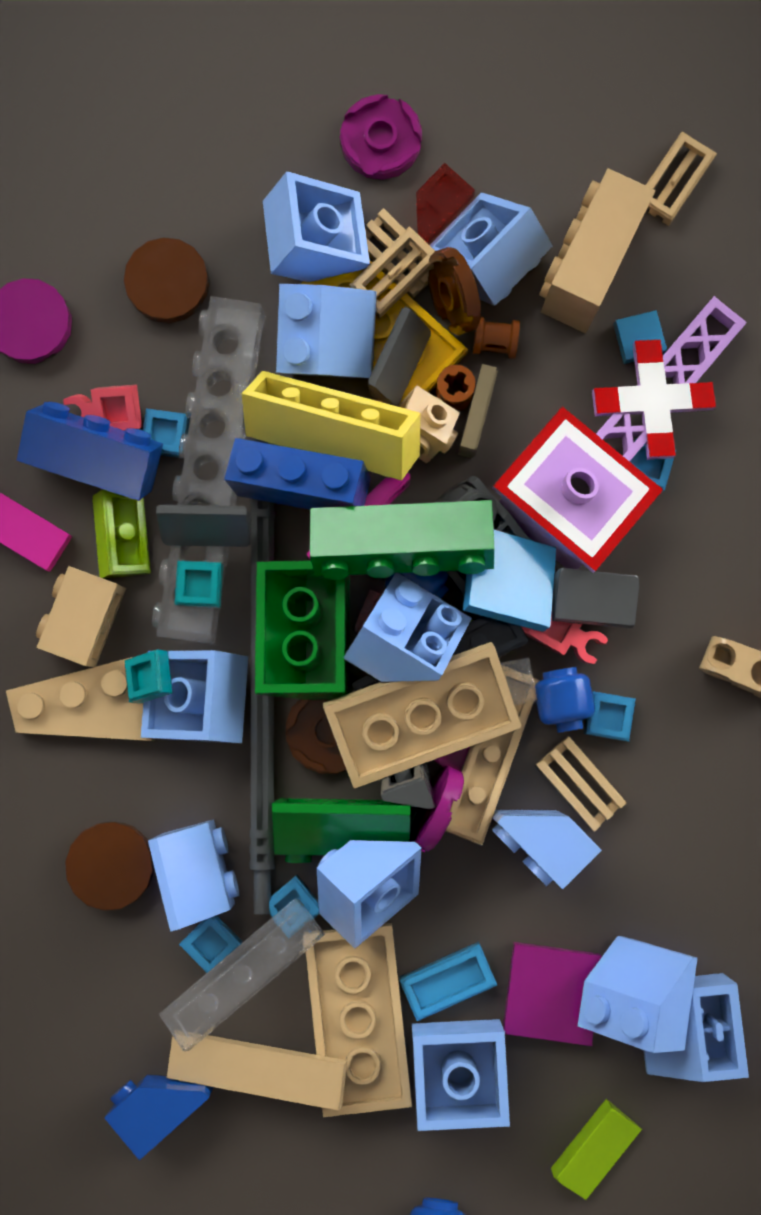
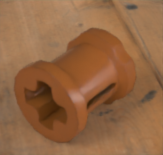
(497, 337)
(448, 378)

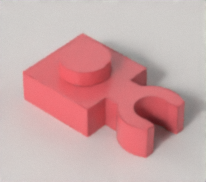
(113, 403)
(565, 635)

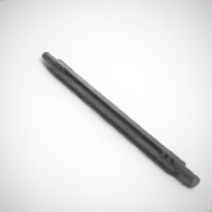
(262, 726)

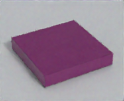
(547, 993)

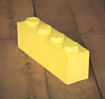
(332, 423)

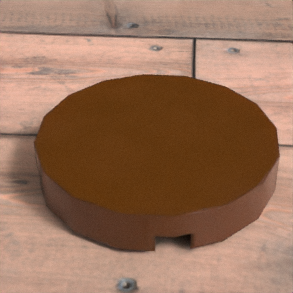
(166, 280)
(454, 290)
(307, 740)
(109, 865)

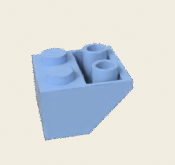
(408, 635)
(551, 840)
(713, 1036)

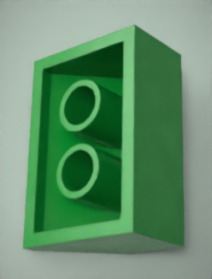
(301, 632)
(319, 825)

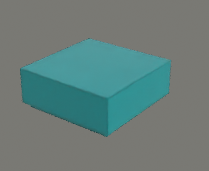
(199, 584)
(148, 676)

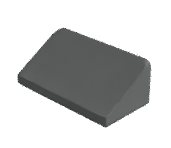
(399, 358)
(204, 525)
(595, 598)
(410, 787)

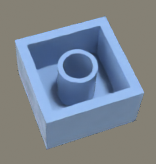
(460, 1075)

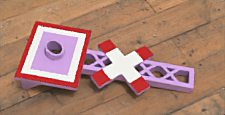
(591, 525)

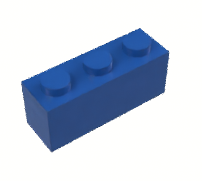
(89, 450)
(295, 476)

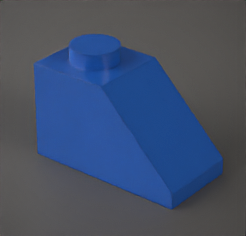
(152, 1110)

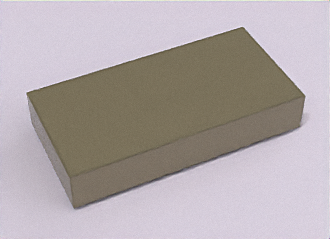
(478, 411)

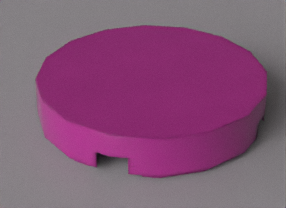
(380, 137)
(32, 321)
(432, 823)

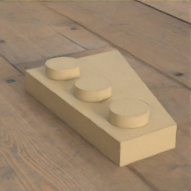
(79, 704)

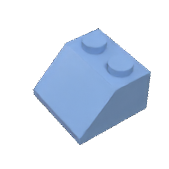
(314, 229)
(497, 242)
(325, 331)
(204, 701)
(193, 873)
(366, 885)
(640, 996)

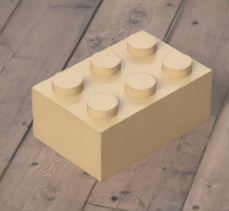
(594, 249)

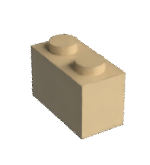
(79, 616)

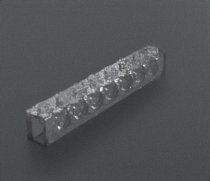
(222, 321)

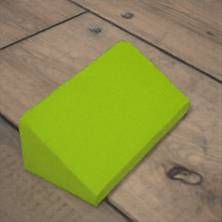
(120, 535)
(595, 1150)

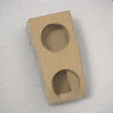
(733, 664)

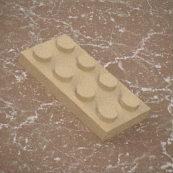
(418, 721)
(360, 1019)

